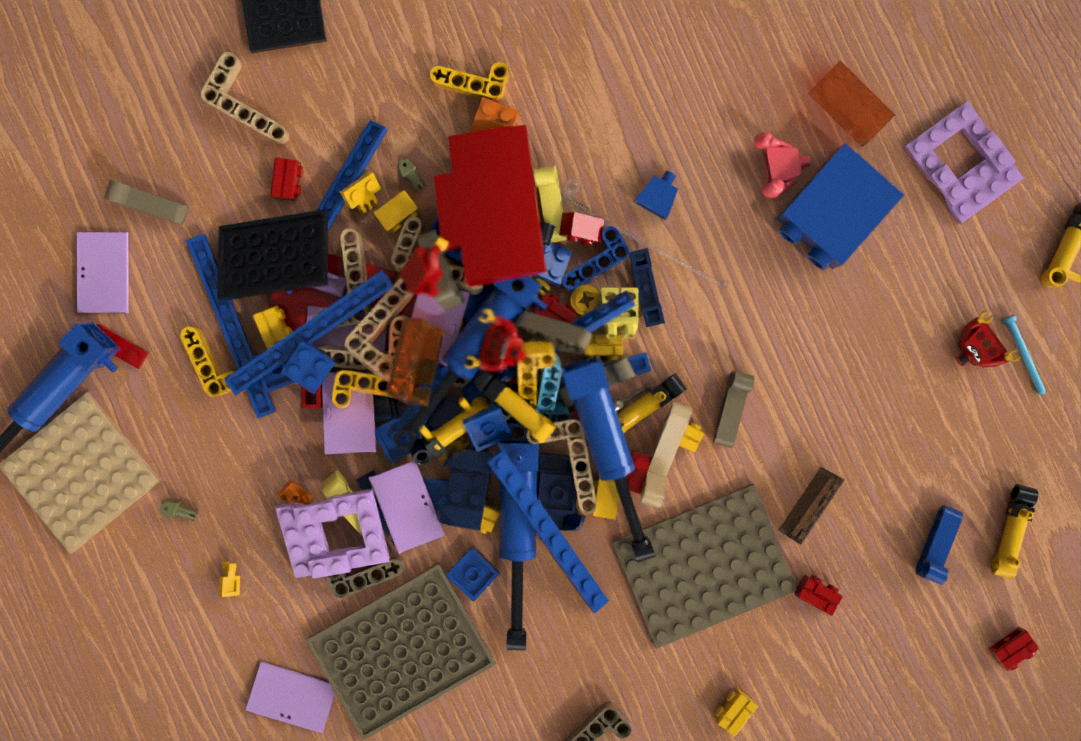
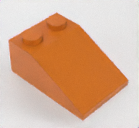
(493, 115)

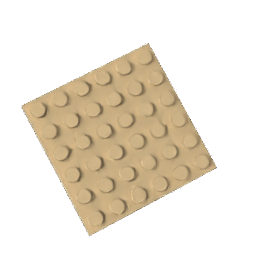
(79, 473)

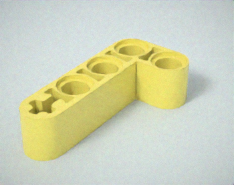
(551, 200)
(337, 485)

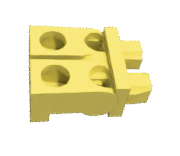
(628, 320)

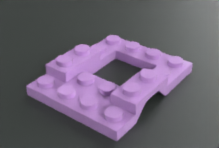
(979, 184)
(307, 541)

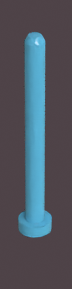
(1010, 321)

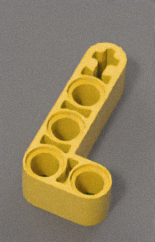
(469, 79)
(537, 356)
(206, 359)
(353, 386)

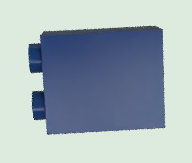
(838, 208)

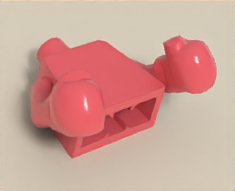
(781, 164)

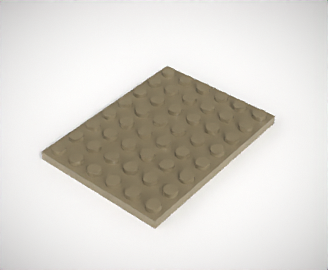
(707, 566)
(401, 651)

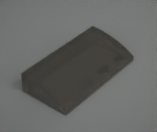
(811, 505)

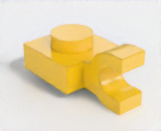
(229, 583)

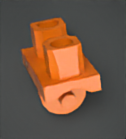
(294, 493)

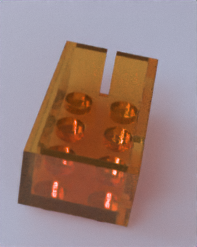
(851, 103)
(415, 361)

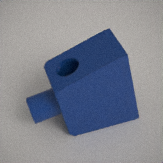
(658, 195)

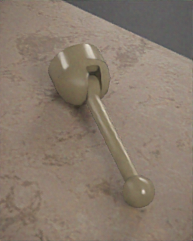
(619, 403)

